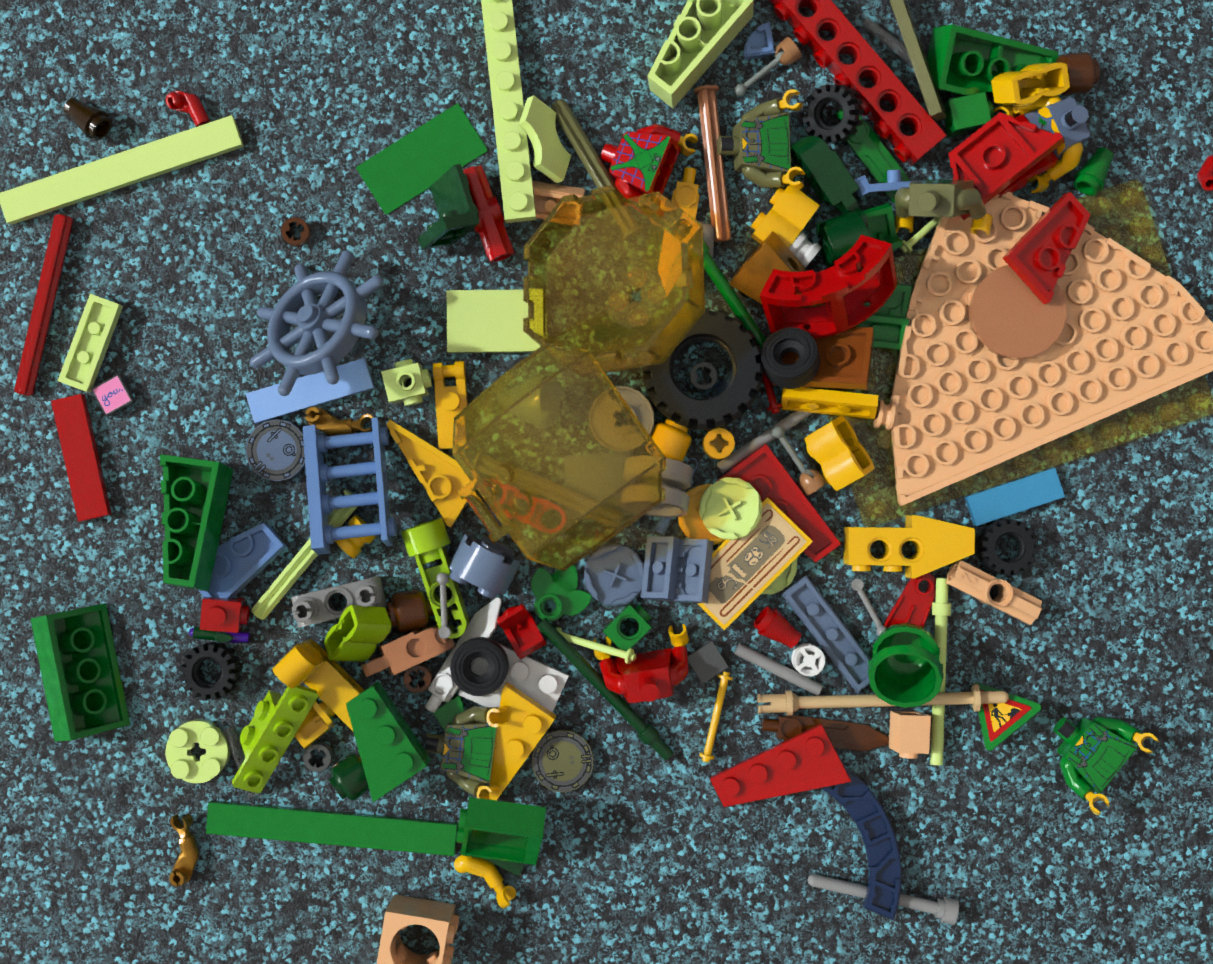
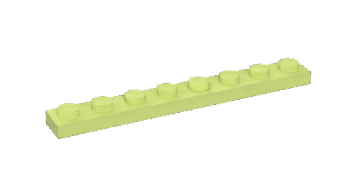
(507, 111)

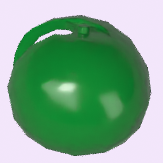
(905, 666)

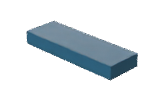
(1014, 496)

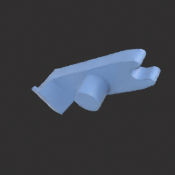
(893, 183)

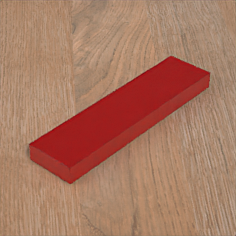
(81, 457)

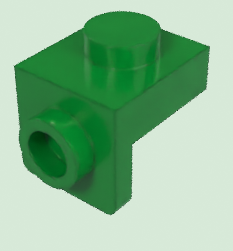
(882, 225)

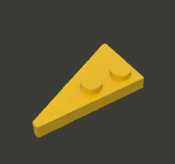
(435, 470)
(518, 738)

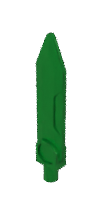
(873, 154)

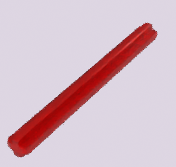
(43, 305)

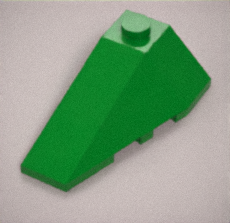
(968, 59)

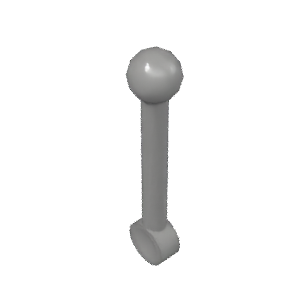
(857, 585)
(444, 631)

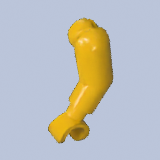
(487, 870)

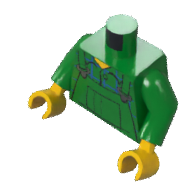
(1095, 753)

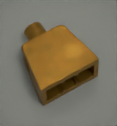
(756, 270)

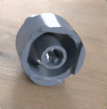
(484, 565)

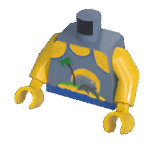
(1057, 116)

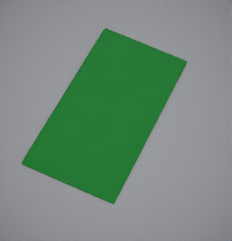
(421, 158)

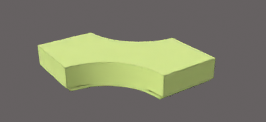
(540, 126)

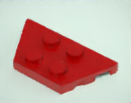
(1001, 154)

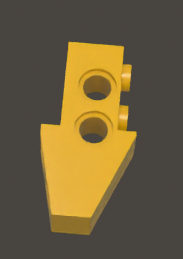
(934, 540)

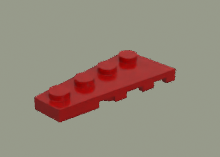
(773, 481)
(787, 768)

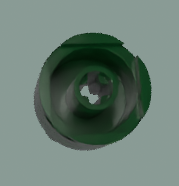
(841, 234)

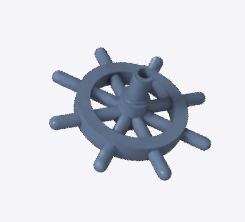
(317, 323)

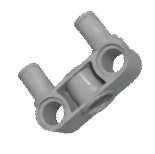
(317, 606)

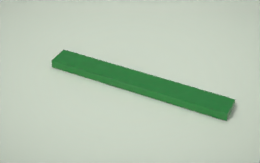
(331, 828)

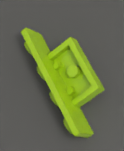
(270, 734)

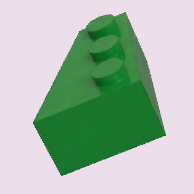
(384, 741)

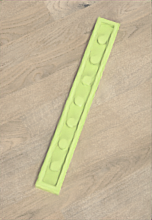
(120, 170)

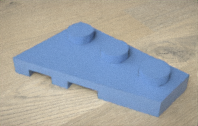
(242, 560)

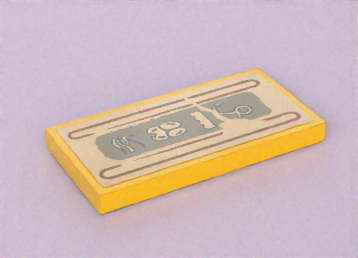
(750, 564)

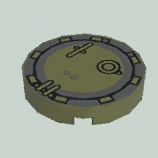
(562, 760)

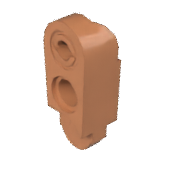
(408, 651)

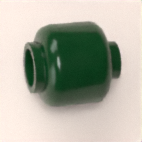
(349, 777)

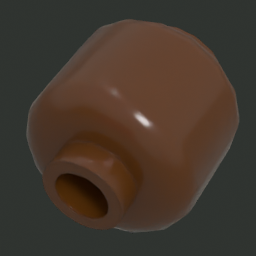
(1082, 72)
(409, 610)

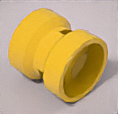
(353, 545)

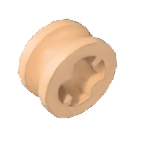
(885, 415)

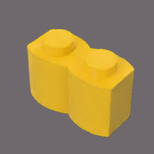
(1030, 83)
(786, 218)
(839, 453)

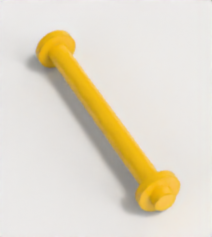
(707, 754)

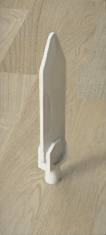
(481, 625)

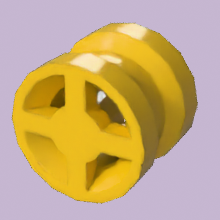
(713, 444)

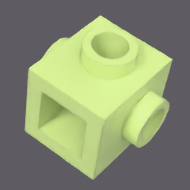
(396, 378)

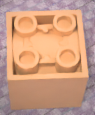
(408, 911)

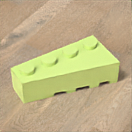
(695, 43)

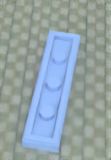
(310, 392)

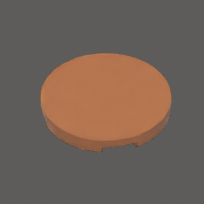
(1012, 318)

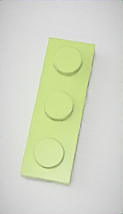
(90, 343)

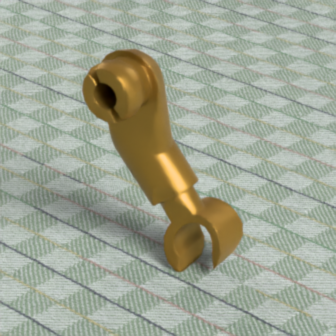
(333, 426)
(189, 852)

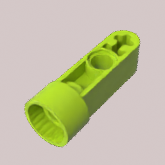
(428, 544)

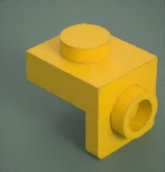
(315, 724)

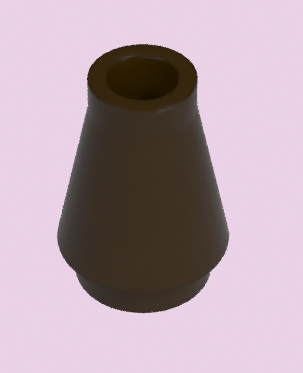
(90, 120)

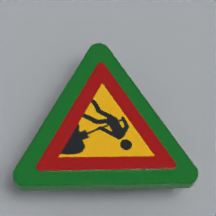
(1004, 719)

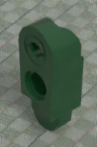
(825, 173)

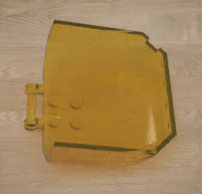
(556, 457)

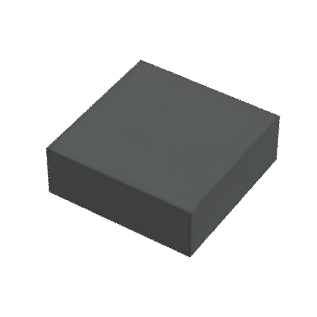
(707, 661)

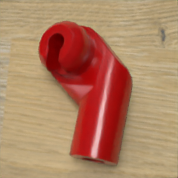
(189, 104)
(1205, 174)

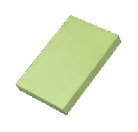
(487, 322)

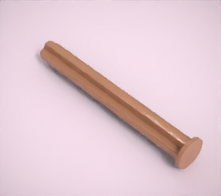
(713, 162)

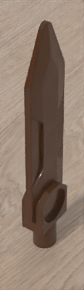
(842, 733)

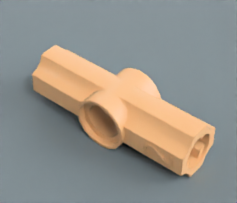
(1009, 598)

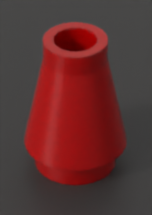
(776, 627)

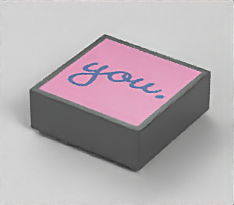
(113, 395)

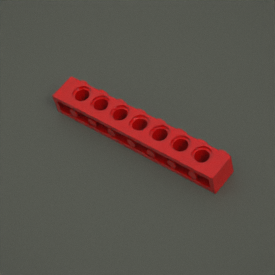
(865, 64)

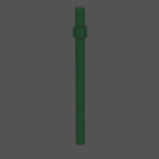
(646, 732)

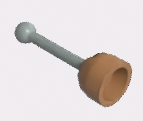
(785, 54)
(810, 479)

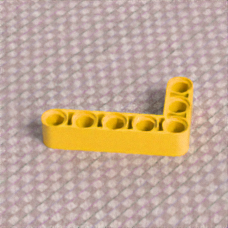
(310, 665)

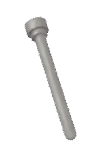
(944, 909)

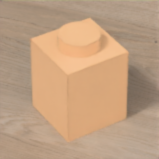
(909, 733)

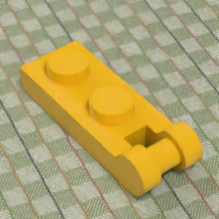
(449, 399)

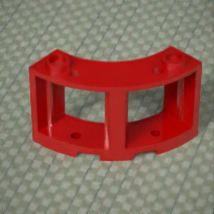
(840, 313)

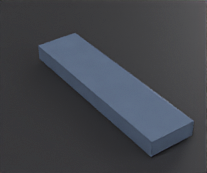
(829, 632)

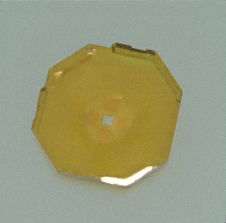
(594, 257)

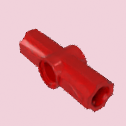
(491, 226)

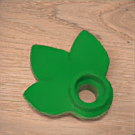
(561, 589)

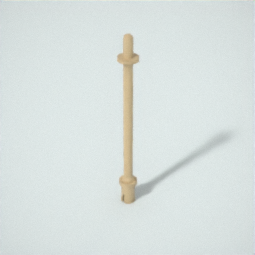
(790, 702)

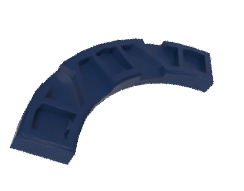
(879, 842)

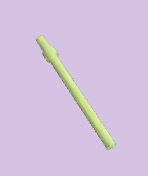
(941, 610)

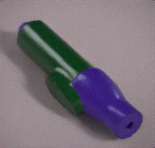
(218, 636)

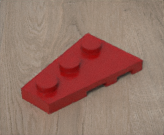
(1044, 249)

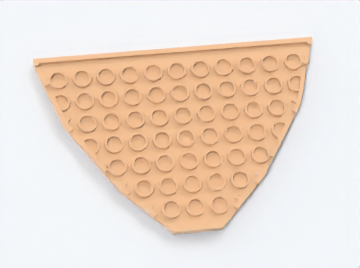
(969, 409)

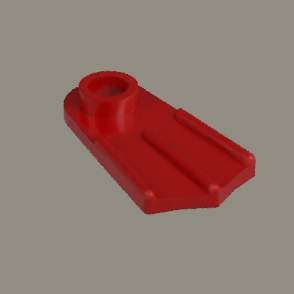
(913, 604)

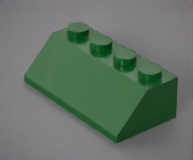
(80, 672)

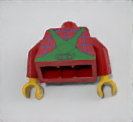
(645, 159)

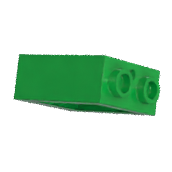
(501, 830)

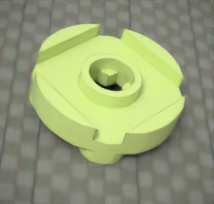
(184, 764)

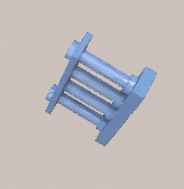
(319, 474)

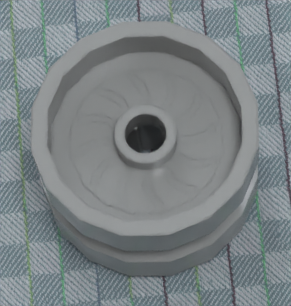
(674, 480)

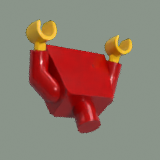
(651, 674)

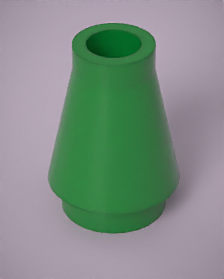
(1094, 172)

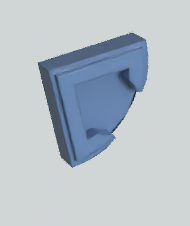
(759, 43)

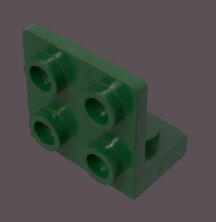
(455, 209)

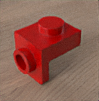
(224, 614)
(521, 630)

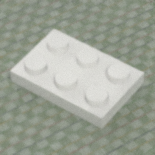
(528, 675)

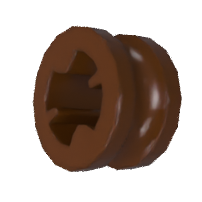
(286, 229)
(428, 678)

